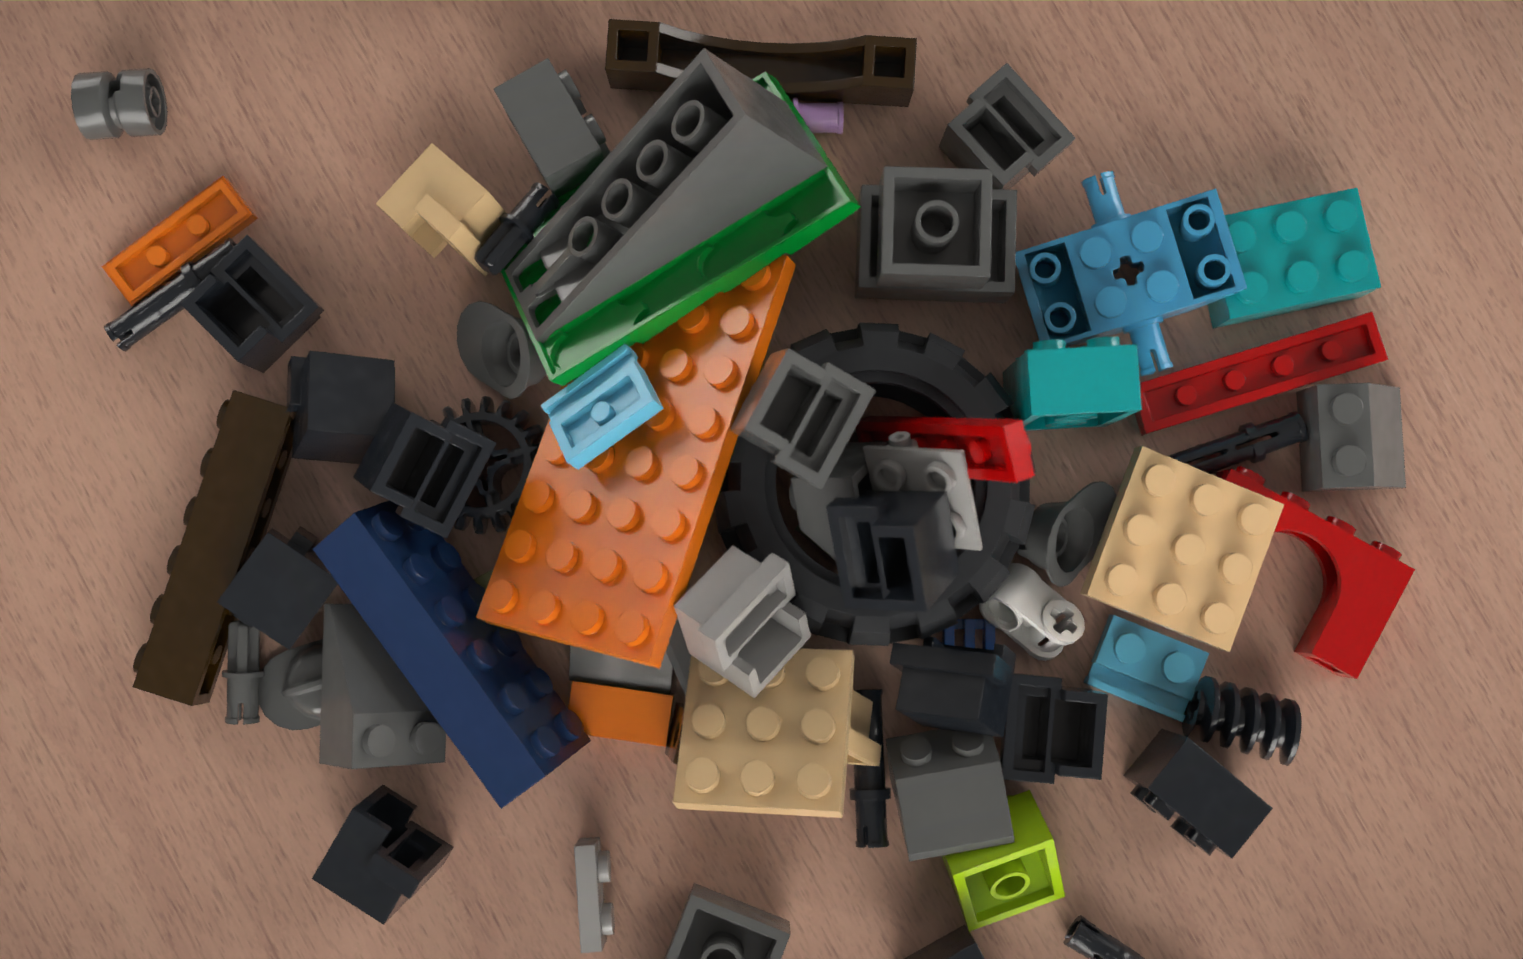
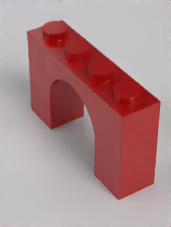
(1358, 581)

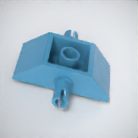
(1177, 248)

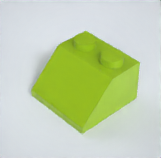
(1011, 876)

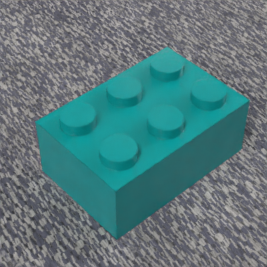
(1299, 257)
(1074, 385)

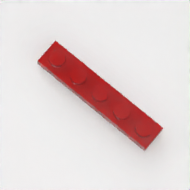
(1259, 372)
(991, 446)

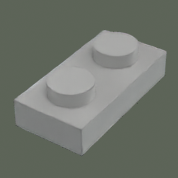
(594, 915)

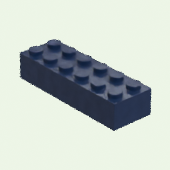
(464, 670)

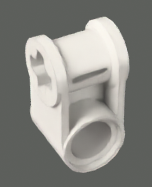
(1027, 613)

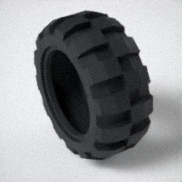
(937, 383)

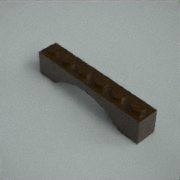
(845, 70)

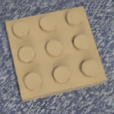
(1182, 548)
(771, 750)

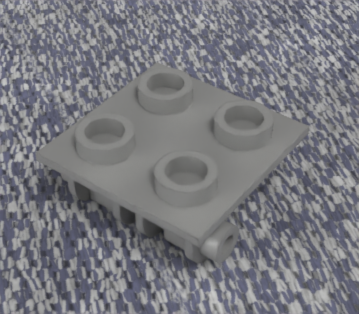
(910, 468)

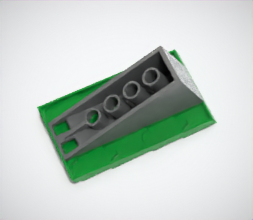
(674, 214)

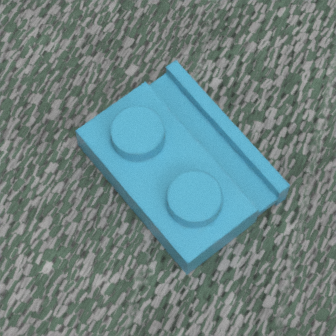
(601, 407)
(1146, 667)

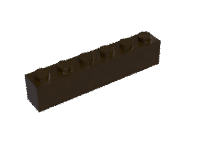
(221, 533)

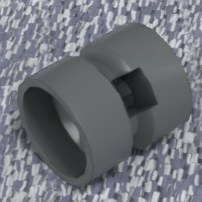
(110, 105)

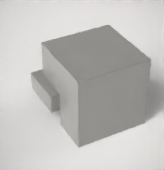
(743, 620)

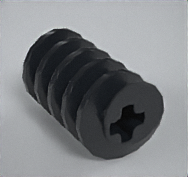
(1244, 715)

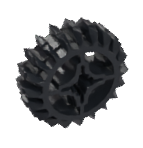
(509, 459)

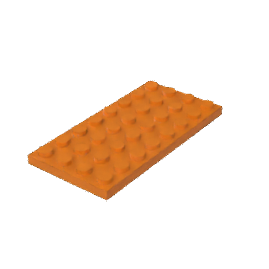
(614, 544)

